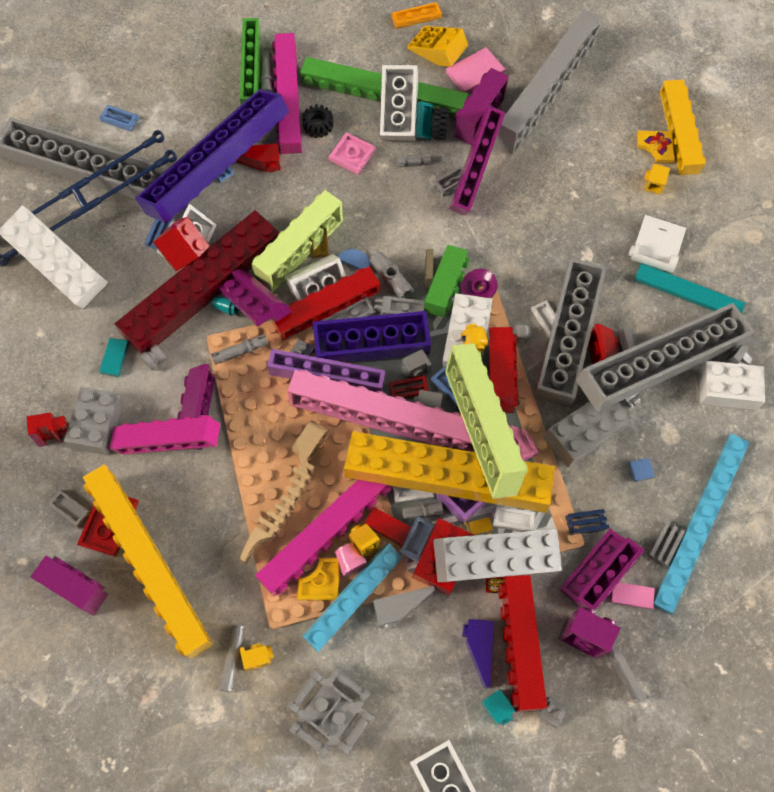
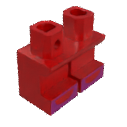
(46, 427)

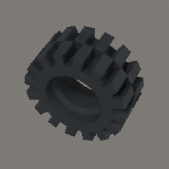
(317, 113)
(440, 123)

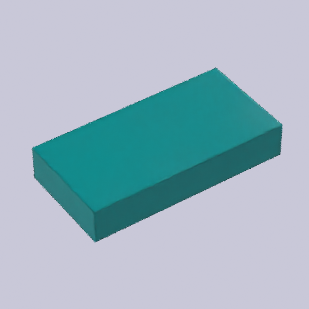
(424, 120)
(114, 357)

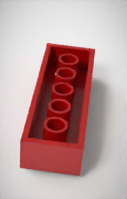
(522, 644)

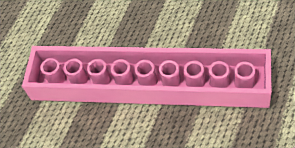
(378, 411)

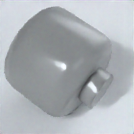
(523, 332)

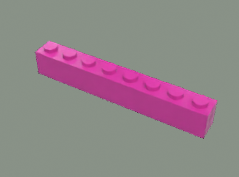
(287, 86)
(320, 535)

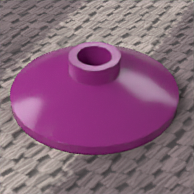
(476, 279)

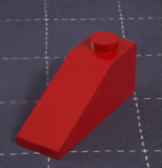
(262, 157)

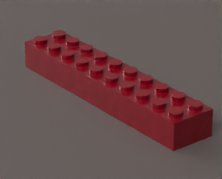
(195, 284)

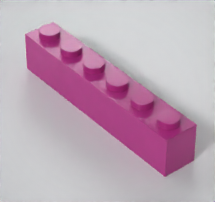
(165, 435)

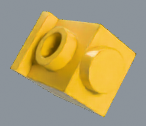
(256, 657)

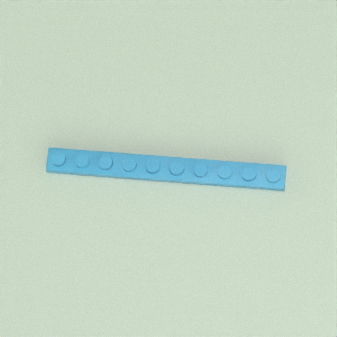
(700, 524)

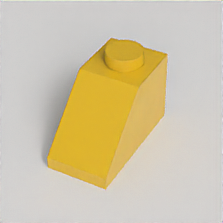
(364, 539)

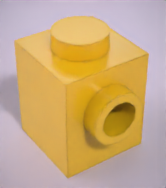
(656, 178)

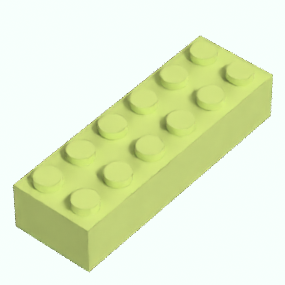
(294, 243)

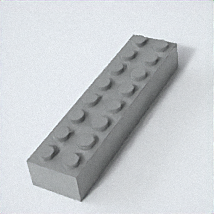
(570, 332)

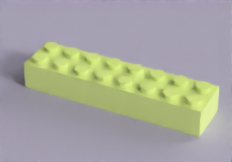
(485, 421)

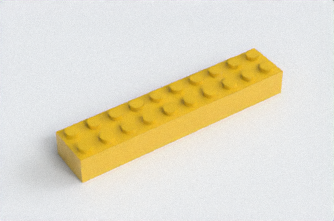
(440, 471)
(149, 563)

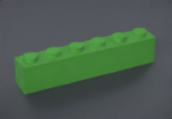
(250, 58)

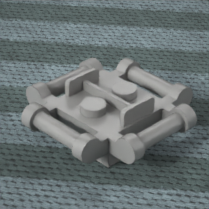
(330, 712)

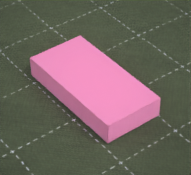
(633, 595)

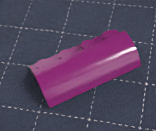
(253, 298)
(601, 570)

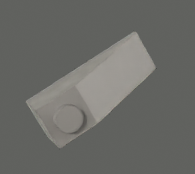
(395, 608)

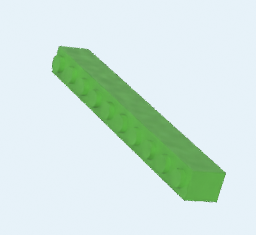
(369, 84)

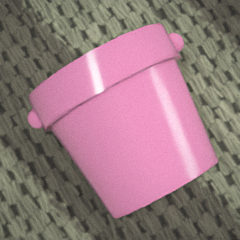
(350, 559)

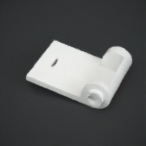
(658, 244)

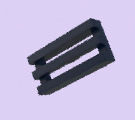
(601, 519)

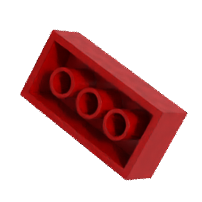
(504, 366)

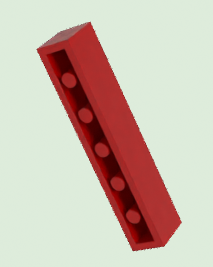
(327, 302)

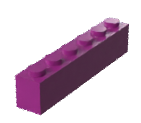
(477, 160)

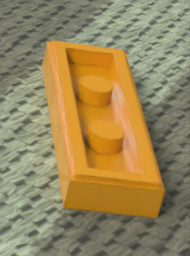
(416, 15)

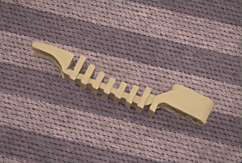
(306, 448)

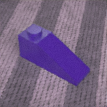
(480, 646)

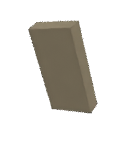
(428, 268)

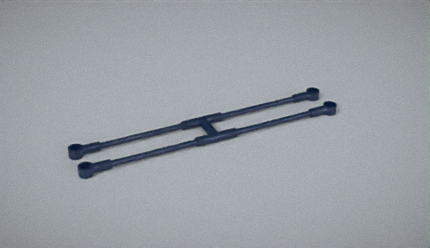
(85, 207)

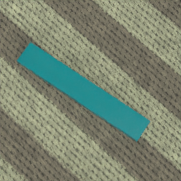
(684, 289)

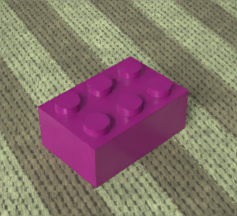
(70, 584)
(589, 632)

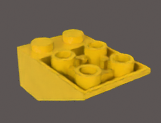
(439, 44)

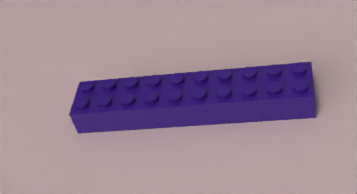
(212, 155)

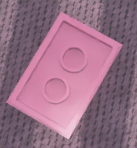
(469, 71)

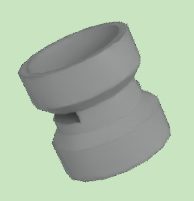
(152, 358)

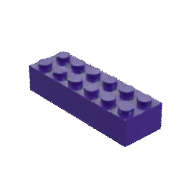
(372, 337)

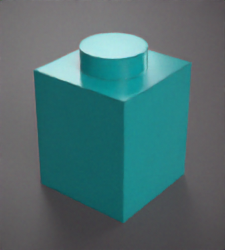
(498, 708)

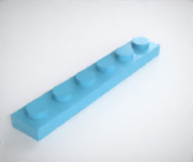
(352, 597)

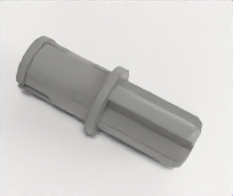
(423, 510)

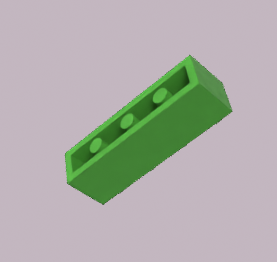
(446, 281)

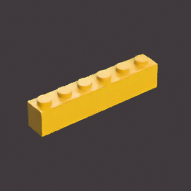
(682, 124)

